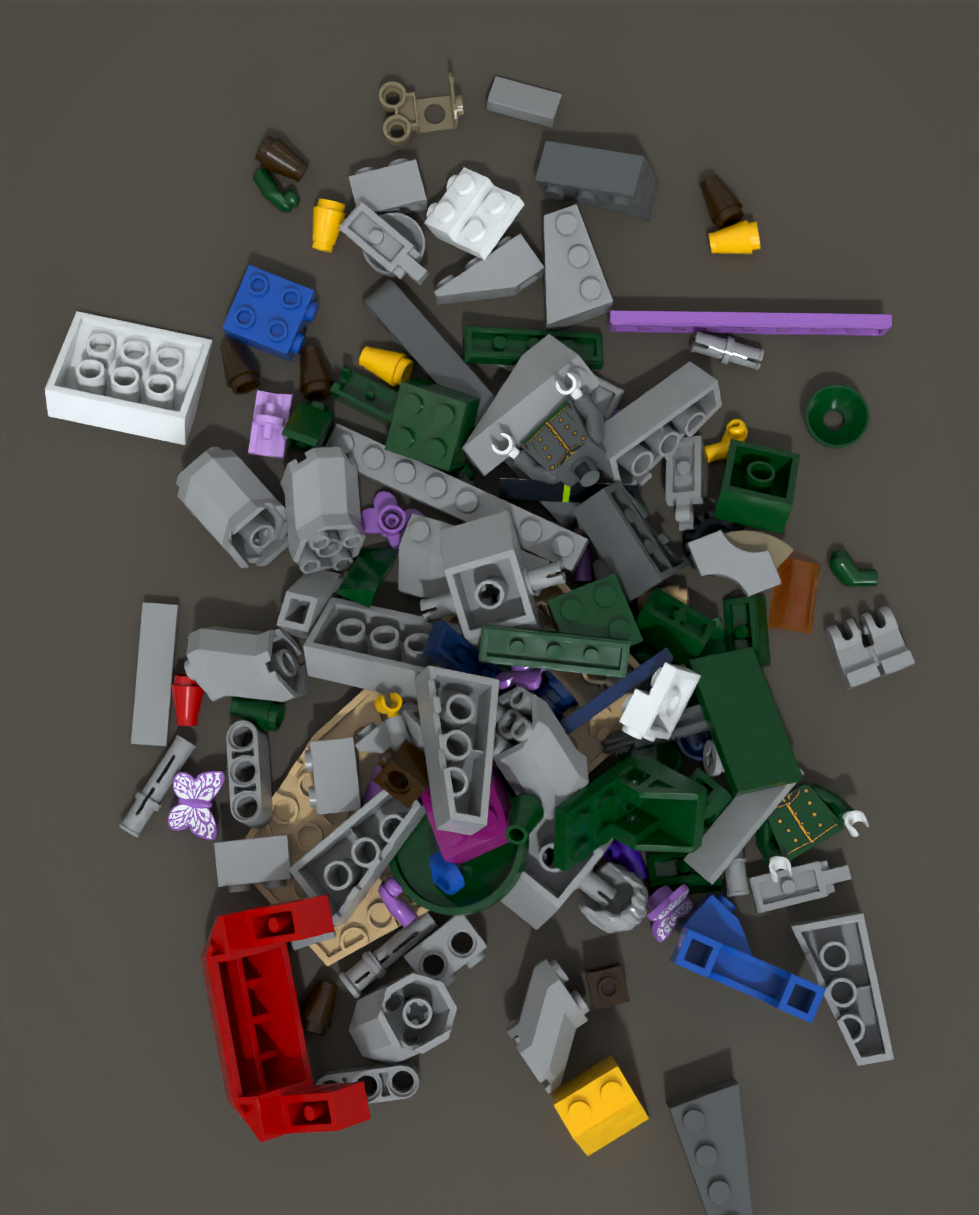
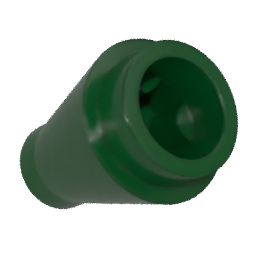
(262, 713)
(523, 816)

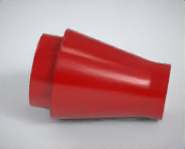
(187, 700)

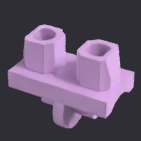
(269, 420)

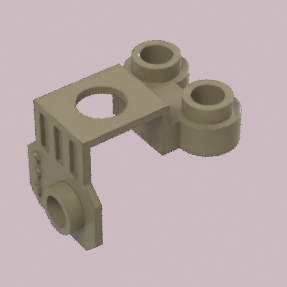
(411, 111)

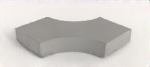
(749, 570)

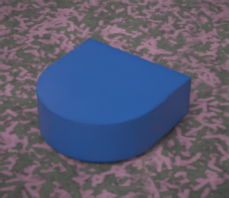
(445, 874)

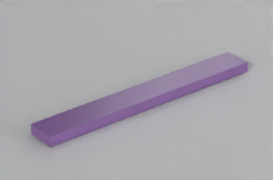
(749, 323)

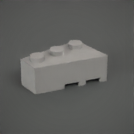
(572, 272)

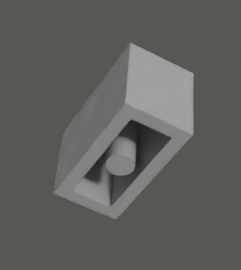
(390, 188)
(335, 776)
(254, 862)

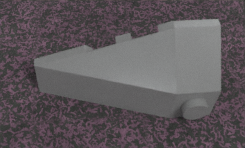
(526, 400)
(421, 560)

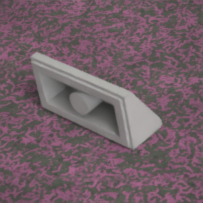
(523, 101)

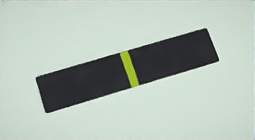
(539, 491)

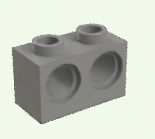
(440, 944)

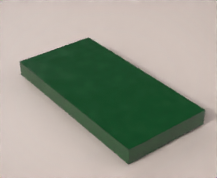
(744, 722)

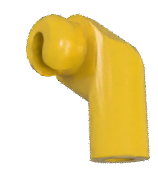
(735, 430)

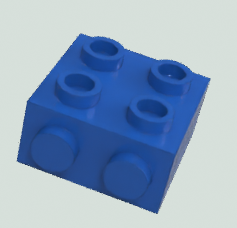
(271, 313)

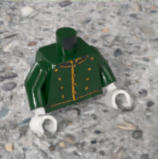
(801, 822)

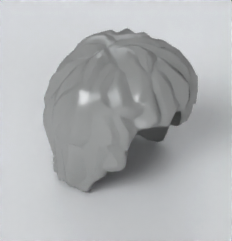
(627, 905)

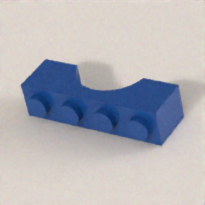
(747, 974)

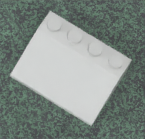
(128, 378)

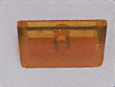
(795, 597)

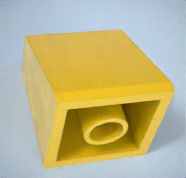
(598, 1106)

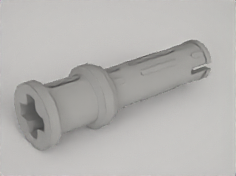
(374, 963)

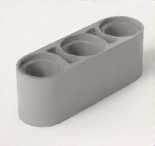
(259, 787)
(383, 1074)

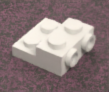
(472, 213)
(658, 711)

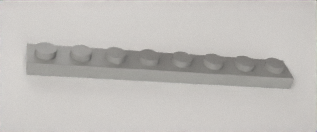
(456, 497)

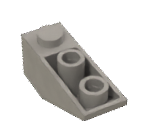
(501, 274)

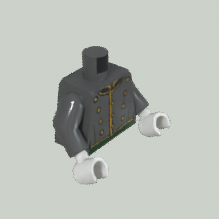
(565, 443)

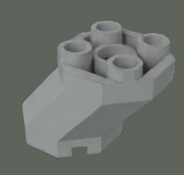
(234, 507)
(323, 510)
(246, 664)
(536, 750)
(403, 1018)
(548, 1023)

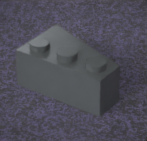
(598, 178)
(627, 541)

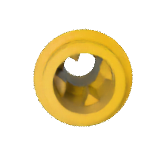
(327, 219)
(735, 239)
(387, 364)

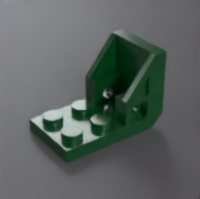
(635, 804)

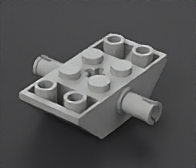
(482, 555)
(545, 887)

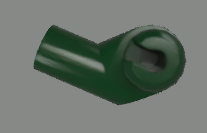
(271, 192)
(848, 573)

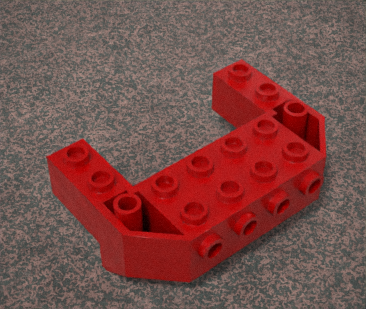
(261, 1024)

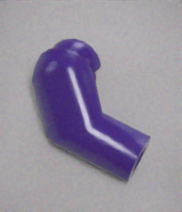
(625, 855)

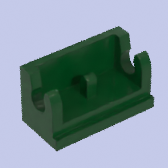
(365, 395)
(673, 625)

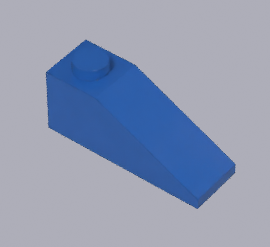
(715, 919)

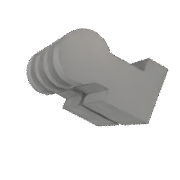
(884, 656)

